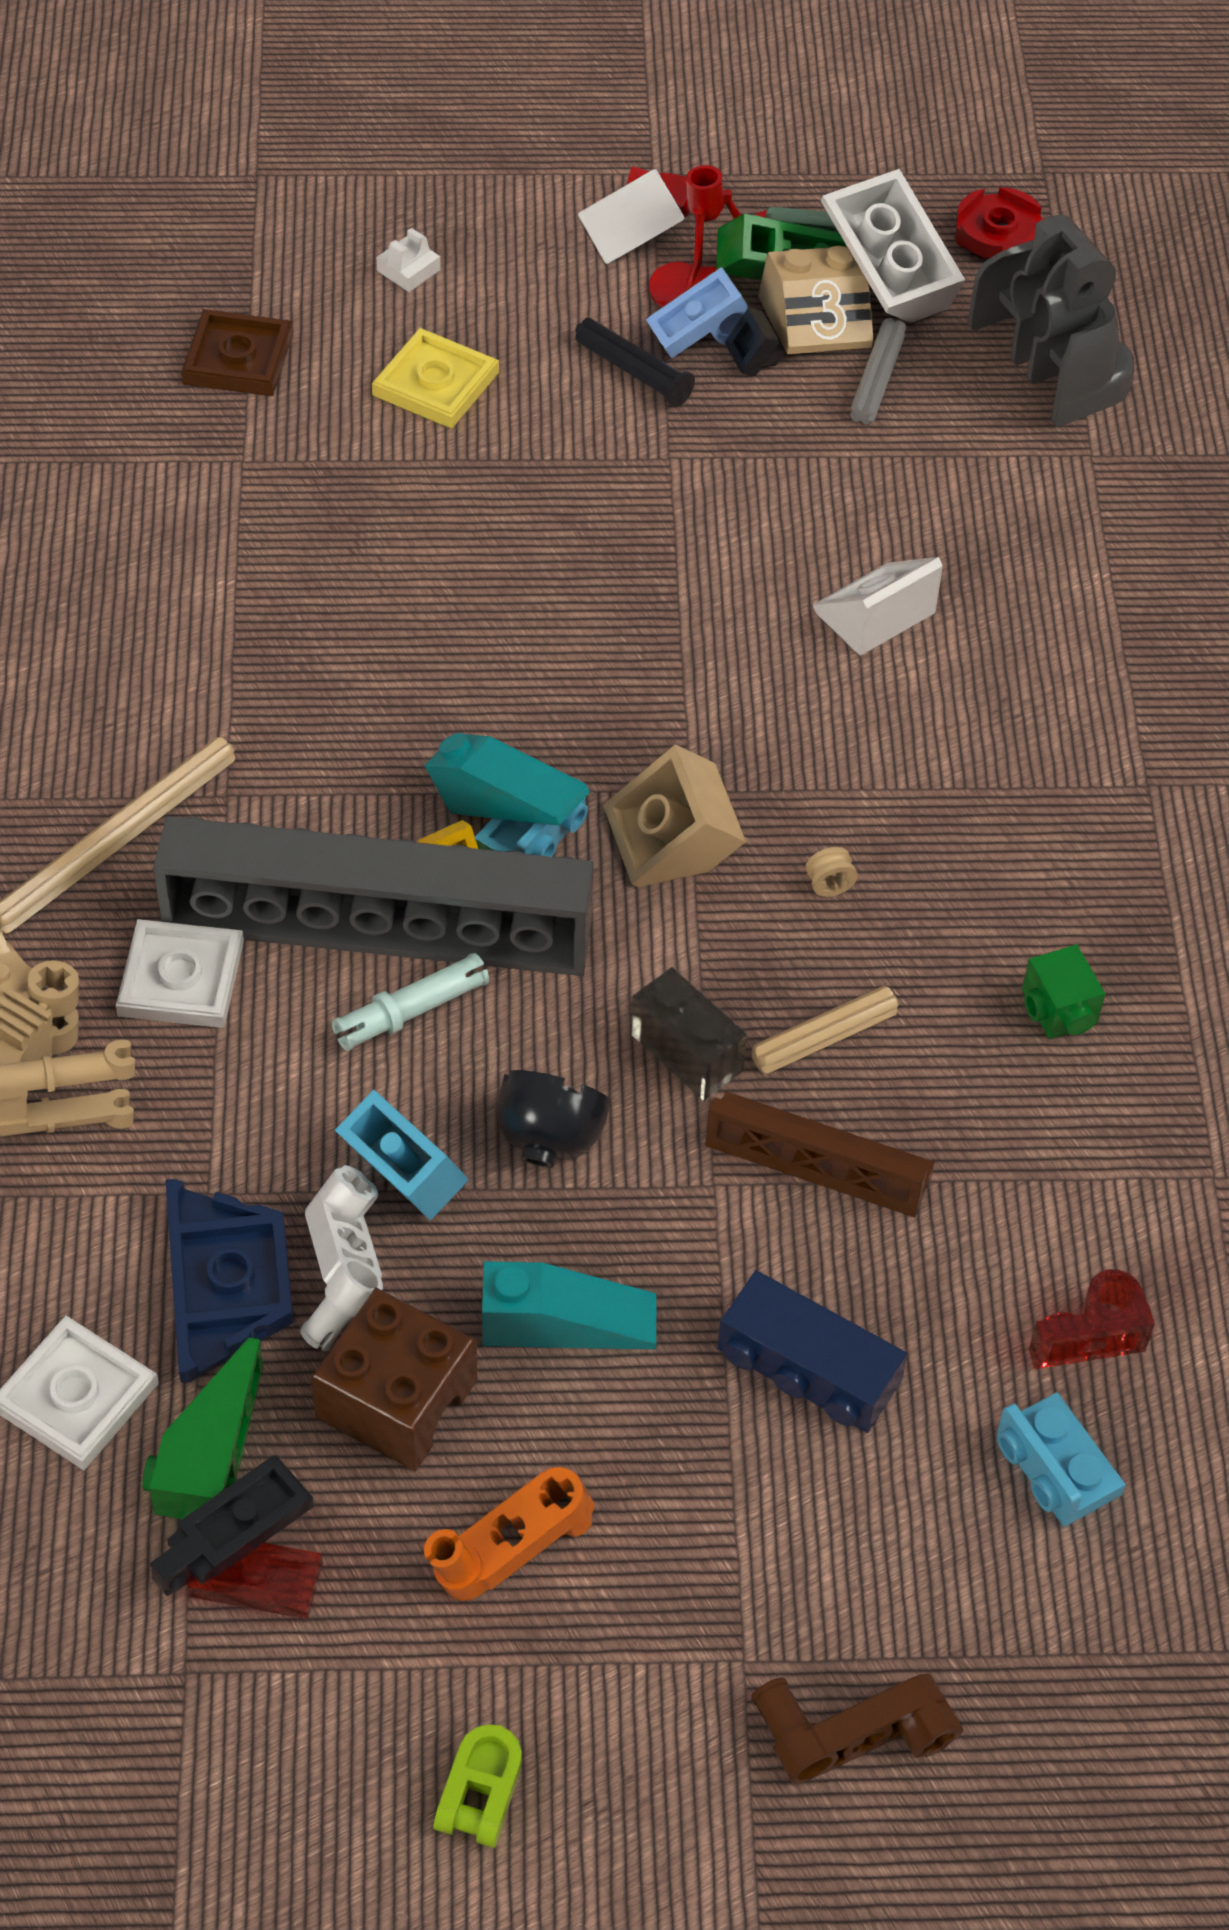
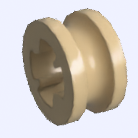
(831, 871)

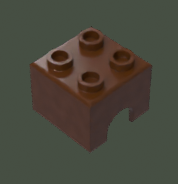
(394, 1378)

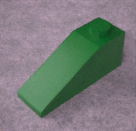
(749, 238)
(207, 1440)

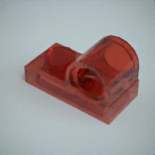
(1097, 1330)

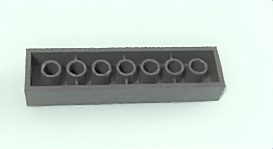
(377, 894)

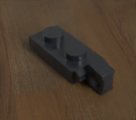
(231, 1525)

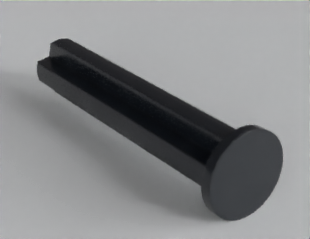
(636, 361)

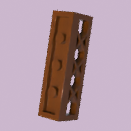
(818, 1153)

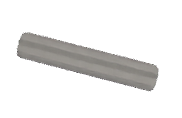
(878, 371)

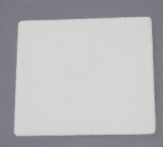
(631, 216)

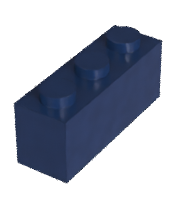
(811, 1352)

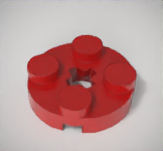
(980, 215)

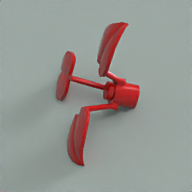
(704, 197)

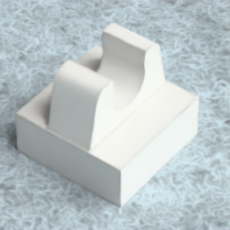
(409, 261)

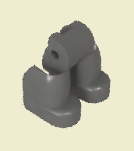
(1062, 314)

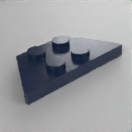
(225, 1276)

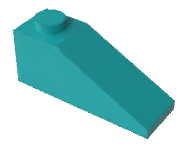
(500, 782)
(563, 1309)

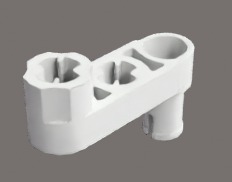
(343, 1253)

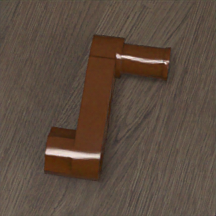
(811, 1749)

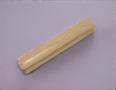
(824, 1029)

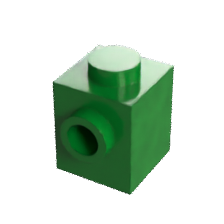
(1062, 992)

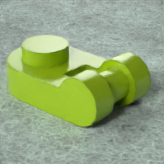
(486, 1764)

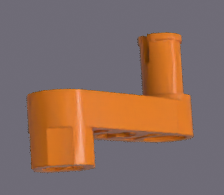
(474, 1561)

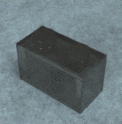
(688, 1033)

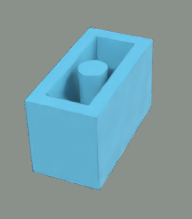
(402, 1154)

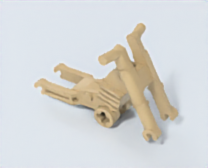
(31, 1038)

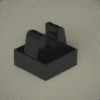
(754, 343)

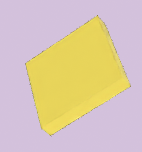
(435, 378)

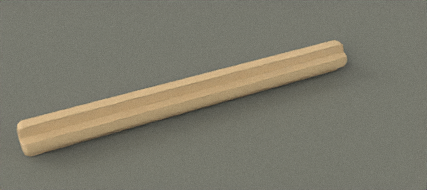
(114, 833)

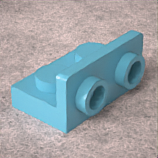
(1058, 1458)

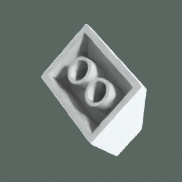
(895, 246)

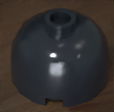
(549, 1117)

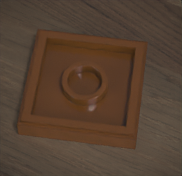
(237, 352)

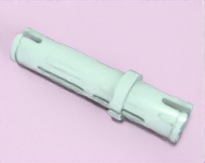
(391, 1010)

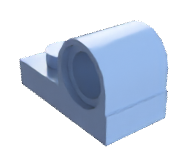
(707, 307)

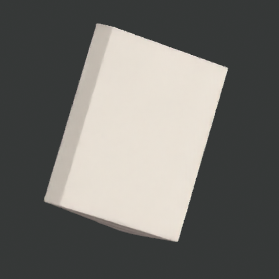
(883, 602)

